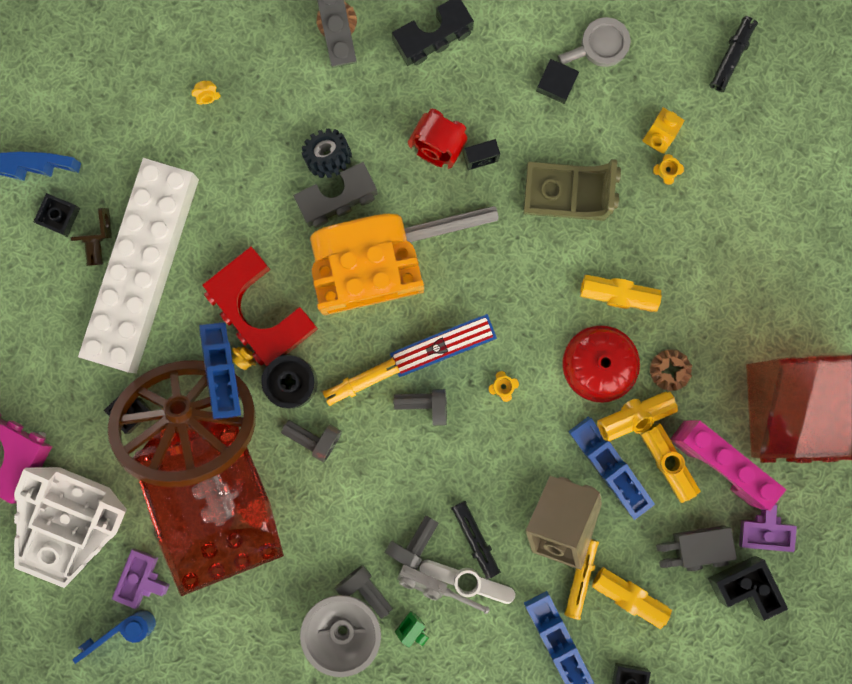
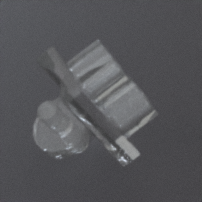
(218, 498)

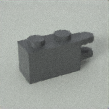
(700, 548)

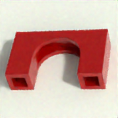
(227, 291)

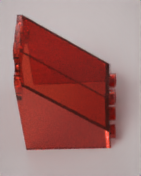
(801, 409)
(198, 550)

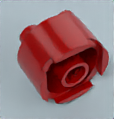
(438, 139)

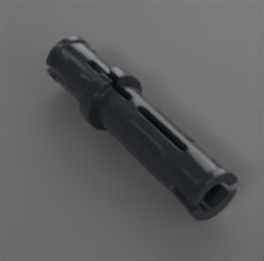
(738, 44)
(490, 567)

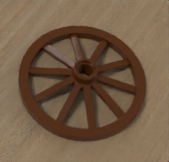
(179, 416)

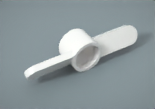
(484, 587)

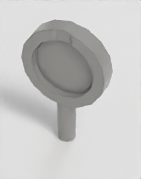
(603, 43)

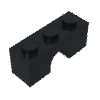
(416, 44)

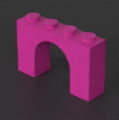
(20, 452)
(748, 480)

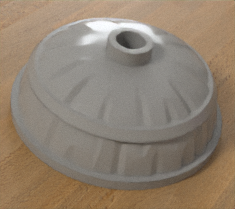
(336, 652)

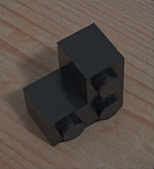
(749, 581)

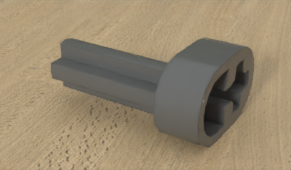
(436, 401)
(321, 446)
(411, 555)
(360, 581)

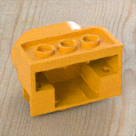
(363, 263)

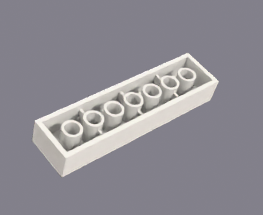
(139, 266)

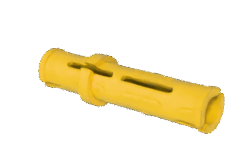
(351, 386)
(580, 583)

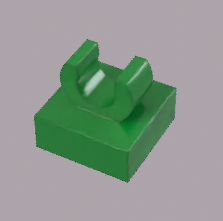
(411, 630)

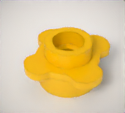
(205, 92)
(673, 164)
(243, 357)
(511, 384)

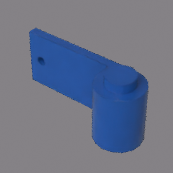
(133, 629)

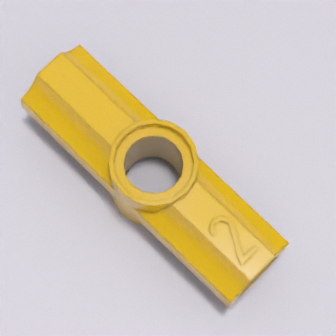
(620, 293)
(637, 416)
(679, 476)
(632, 598)

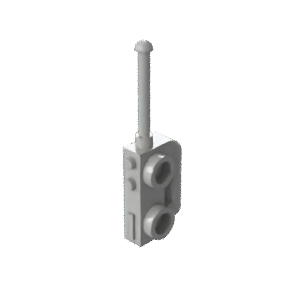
(432, 587)

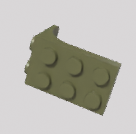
(571, 190)

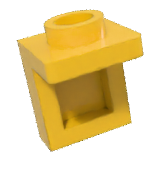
(663, 130)

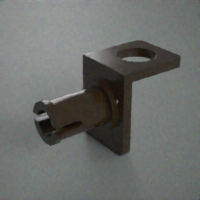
(92, 242)

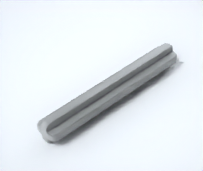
(451, 224)

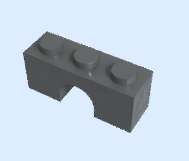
(337, 32)
(357, 189)

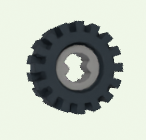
(329, 163)

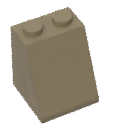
(564, 521)

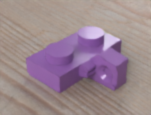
(768, 533)
(138, 580)

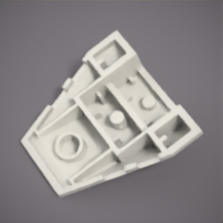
(61, 522)

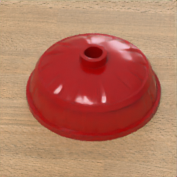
(584, 368)

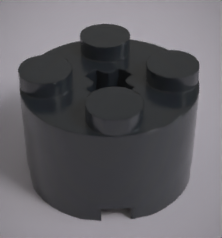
(279, 371)

